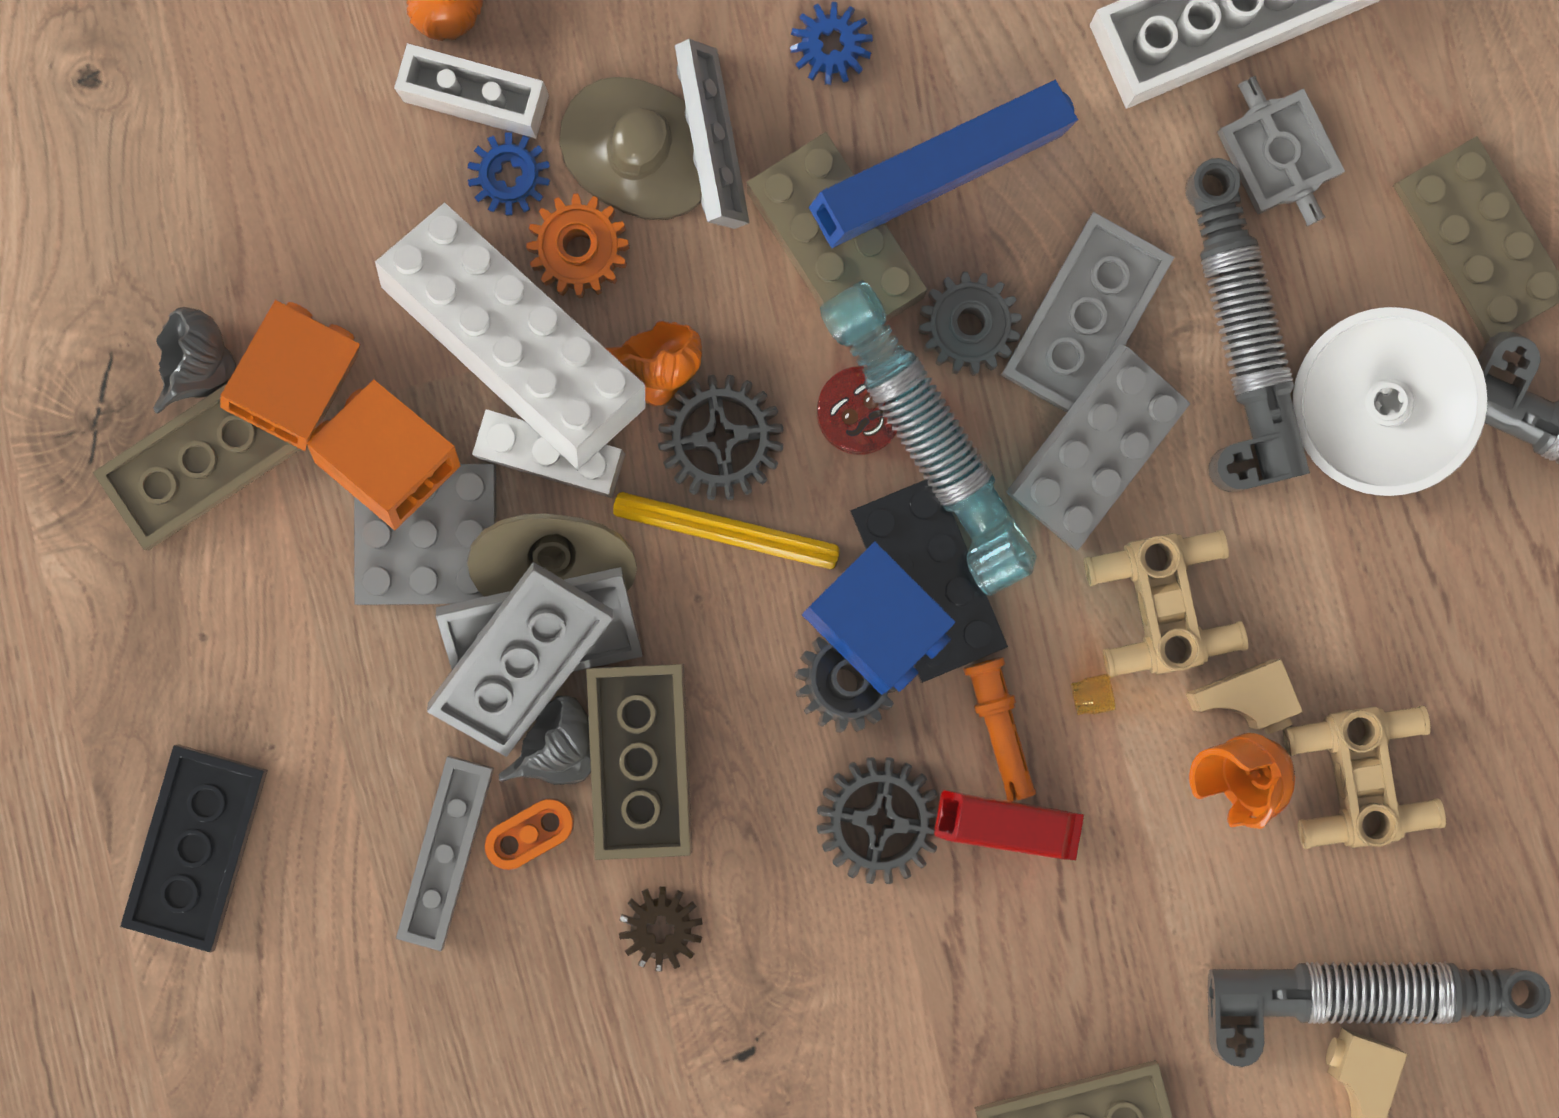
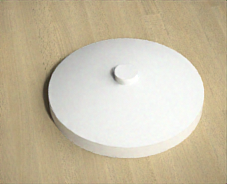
(1390, 401)

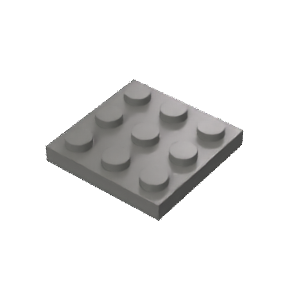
(430, 549)

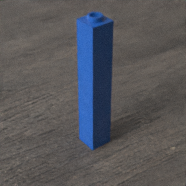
(943, 163)

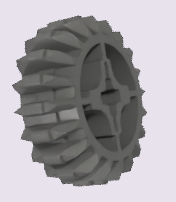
(699, 439)
(859, 817)

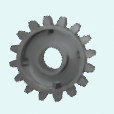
(976, 300)
(831, 699)

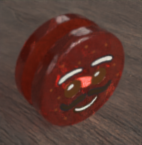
(850, 415)

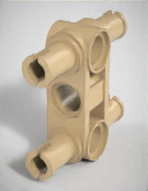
(1166, 603)
(1364, 777)

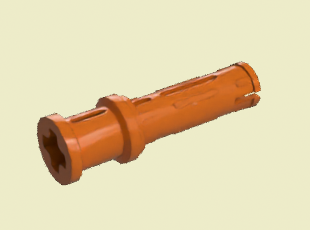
(995, 707)

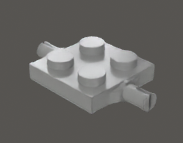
(1281, 151)

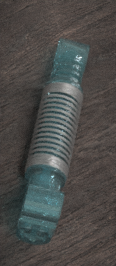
(964, 482)

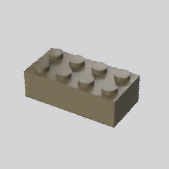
(875, 257)
(639, 761)

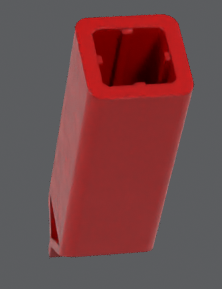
(1008, 825)

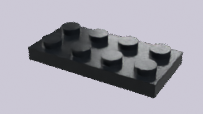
(932, 552)
(194, 848)

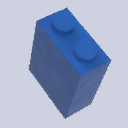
(880, 620)

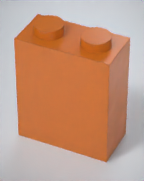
(290, 373)
(383, 454)

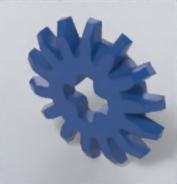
(836, 61)
(492, 165)

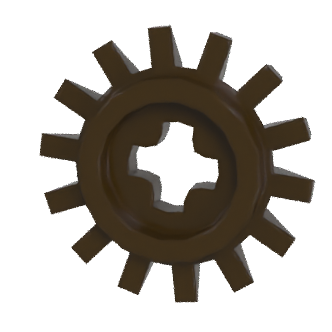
(675, 916)

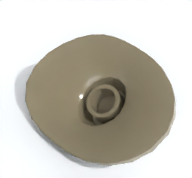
(632, 148)
(555, 542)

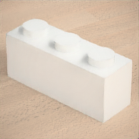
(471, 90)
(519, 447)

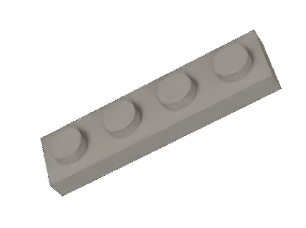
(711, 134)
(445, 853)

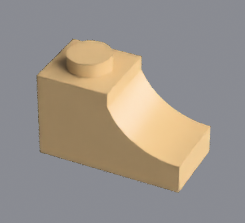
(1257, 693)
(1367, 1071)

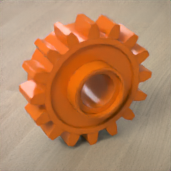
(572, 222)

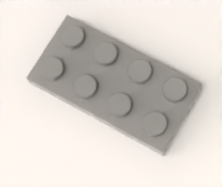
(1087, 312)
(1098, 447)
(464, 621)
(520, 659)

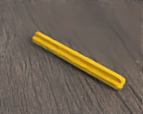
(726, 530)

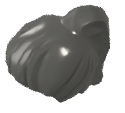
(191, 357)
(555, 746)

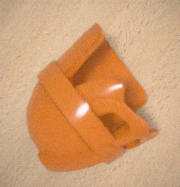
(1251, 773)

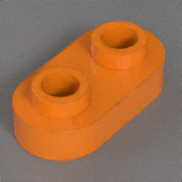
(530, 834)

